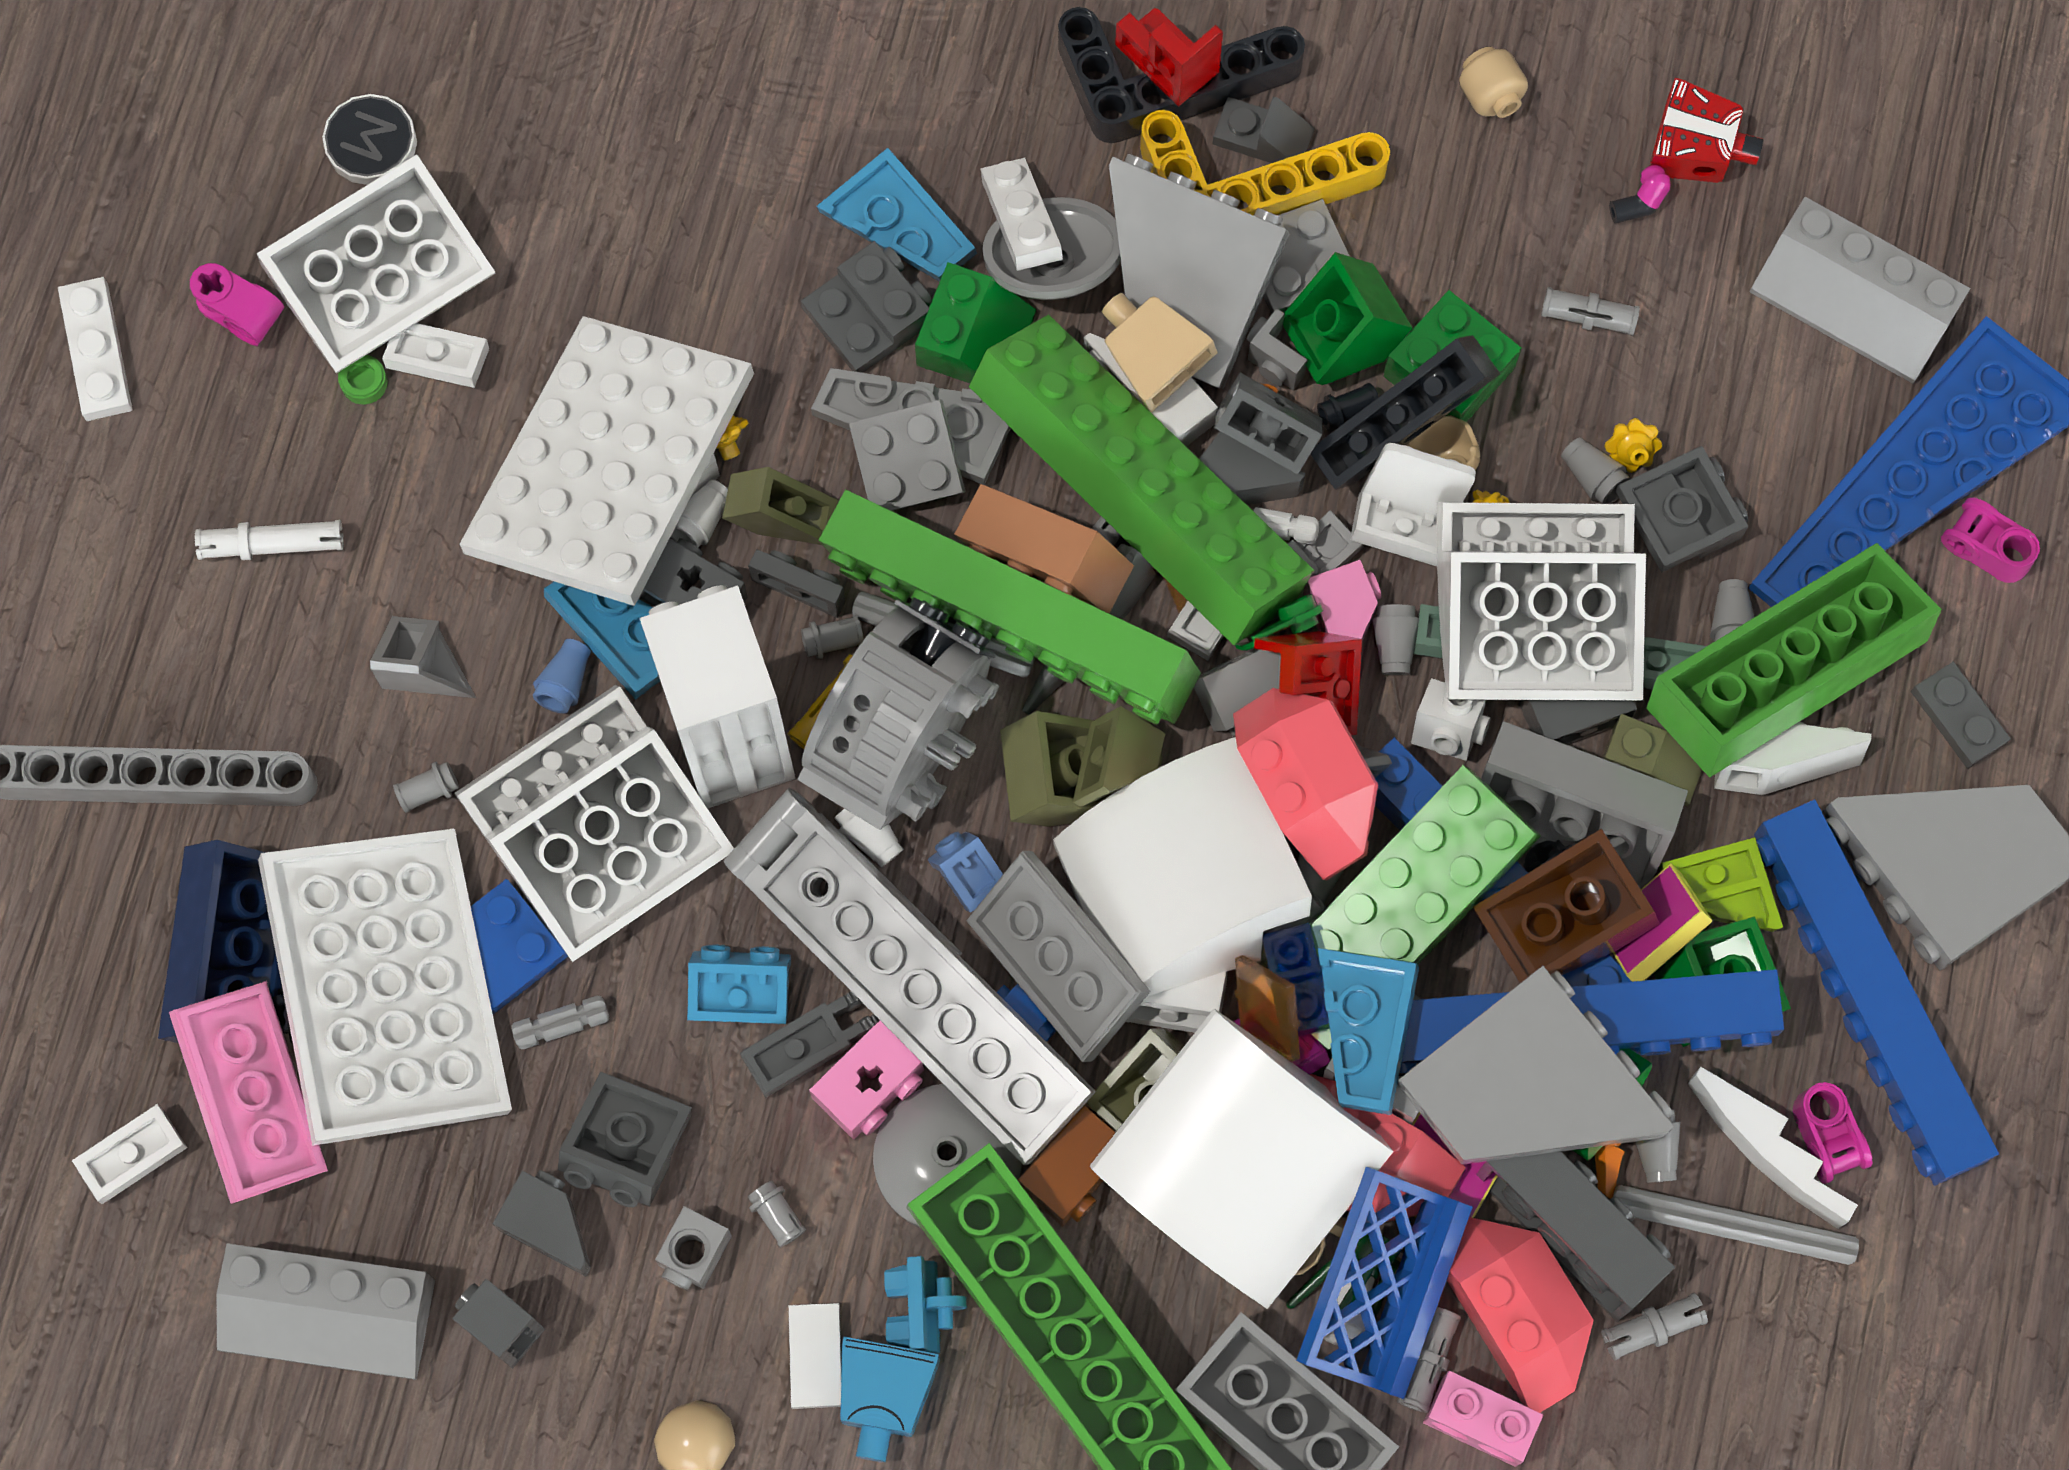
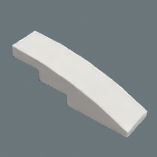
(1756, 1133)

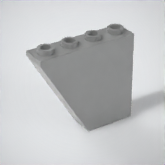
(1194, 255)
(1953, 860)
(1533, 1081)

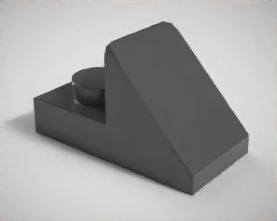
(1262, 132)

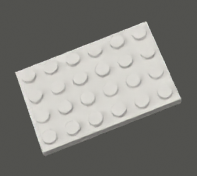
(607, 460)
(383, 986)

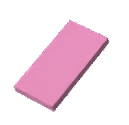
(247, 1091)

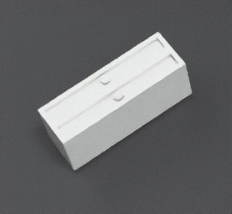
(719, 695)

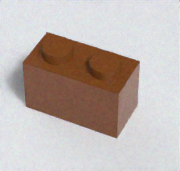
(1062, 1174)

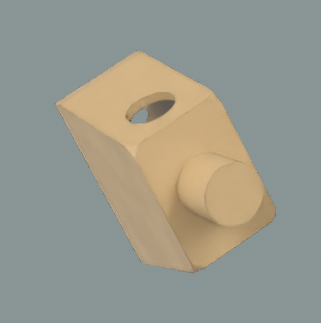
(1155, 347)

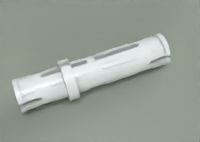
(271, 539)

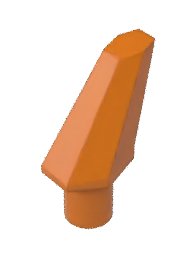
(1607, 1167)

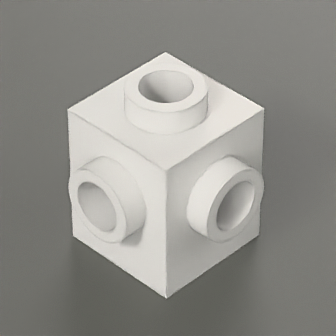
(1449, 724)

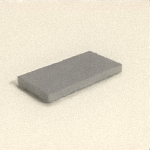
(1058, 956)

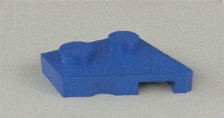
(512, 944)

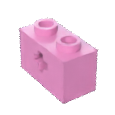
(872, 1055)

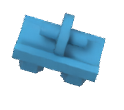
(928, 1305)

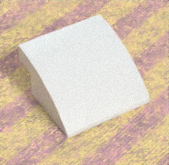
(1540, 601)
(595, 822)
(1184, 868)
(1240, 1158)

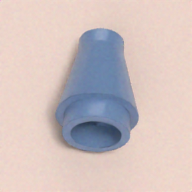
(562, 678)

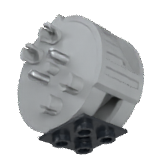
(899, 715)

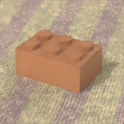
(1045, 547)

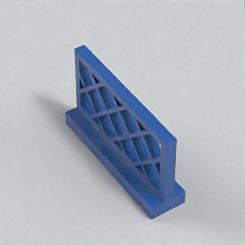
(1410, 1292)

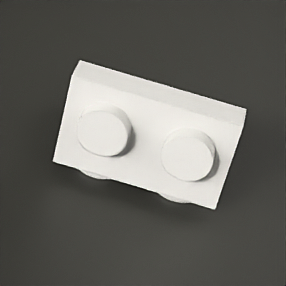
(1401, 499)

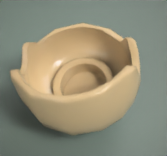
(1449, 440)
(694, 1438)

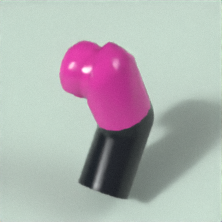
(1648, 198)

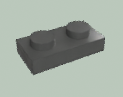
(782, 575)
(1960, 715)

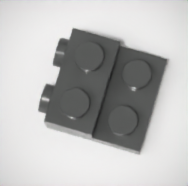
(868, 307)
(1684, 509)
(623, 1140)

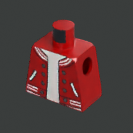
(1701, 135)

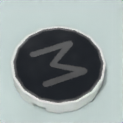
(368, 137)

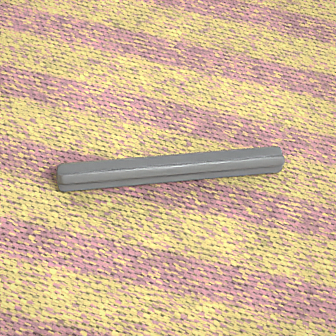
(1739, 1225)

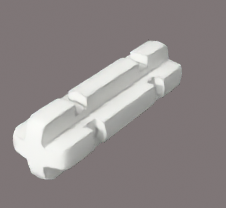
(1303, 528)

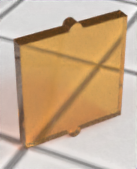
(1267, 1007)

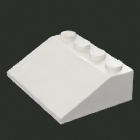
(375, 264)

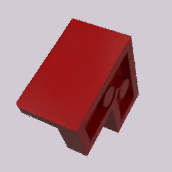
(1168, 54)
(1322, 666)

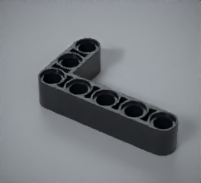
(1128, 95)

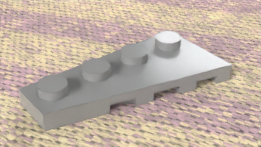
(973, 425)

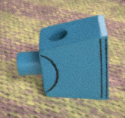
(883, 1392)

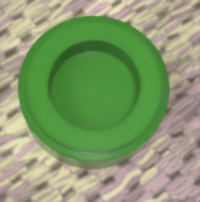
(363, 380)

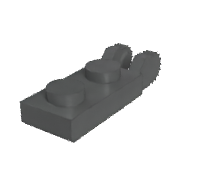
(804, 1044)

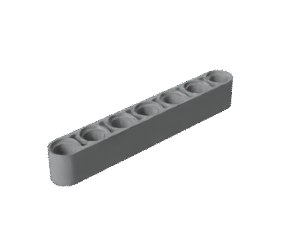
(166, 786)

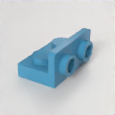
(738, 985)

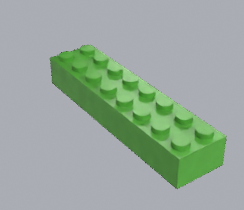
(1140, 478)
(1011, 608)
(1058, 1321)

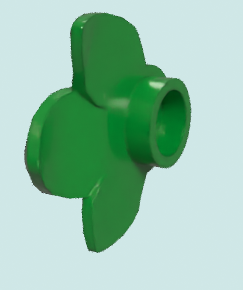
(1296, 615)

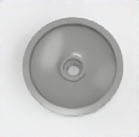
(1088, 253)
(909, 1143)

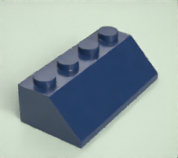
(219, 929)

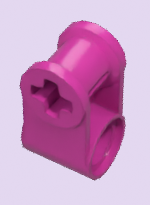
(240, 306)
(1989, 538)
(1832, 1135)

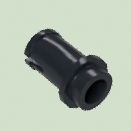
(1340, 409)

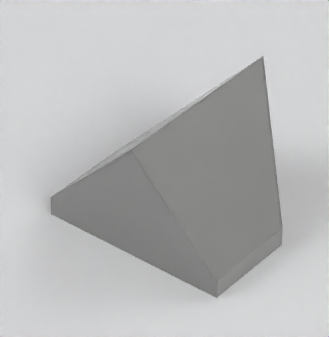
(417, 659)

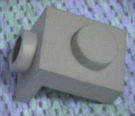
(1275, 359)

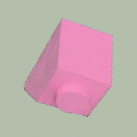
(1347, 599)

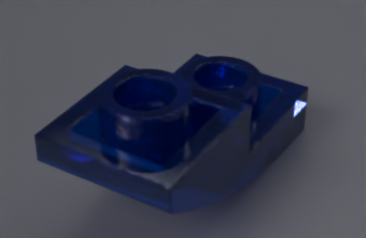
(1295, 957)

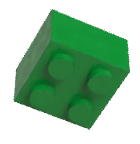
(1438, 328)

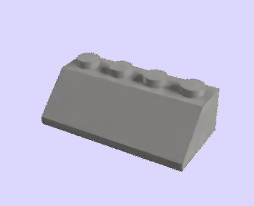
(1859, 290)
(1575, 794)
(322, 1311)

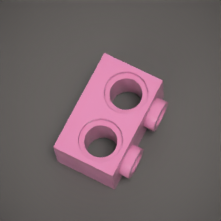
(1483, 1419)

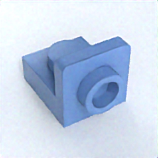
(966, 868)

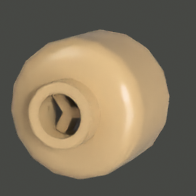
(1493, 82)

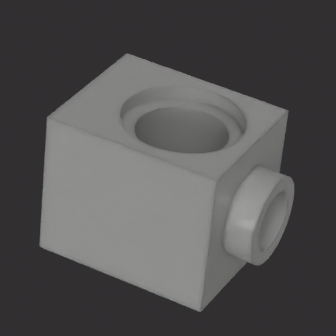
(689, 1227)

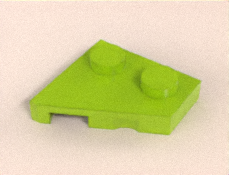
(1731, 884)

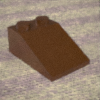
(1568, 910)

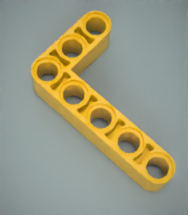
(1293, 172)

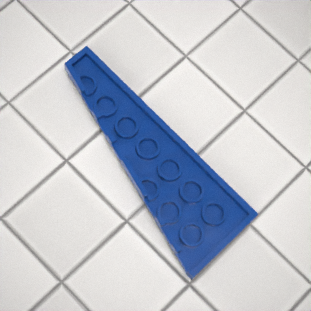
(1958, 433)

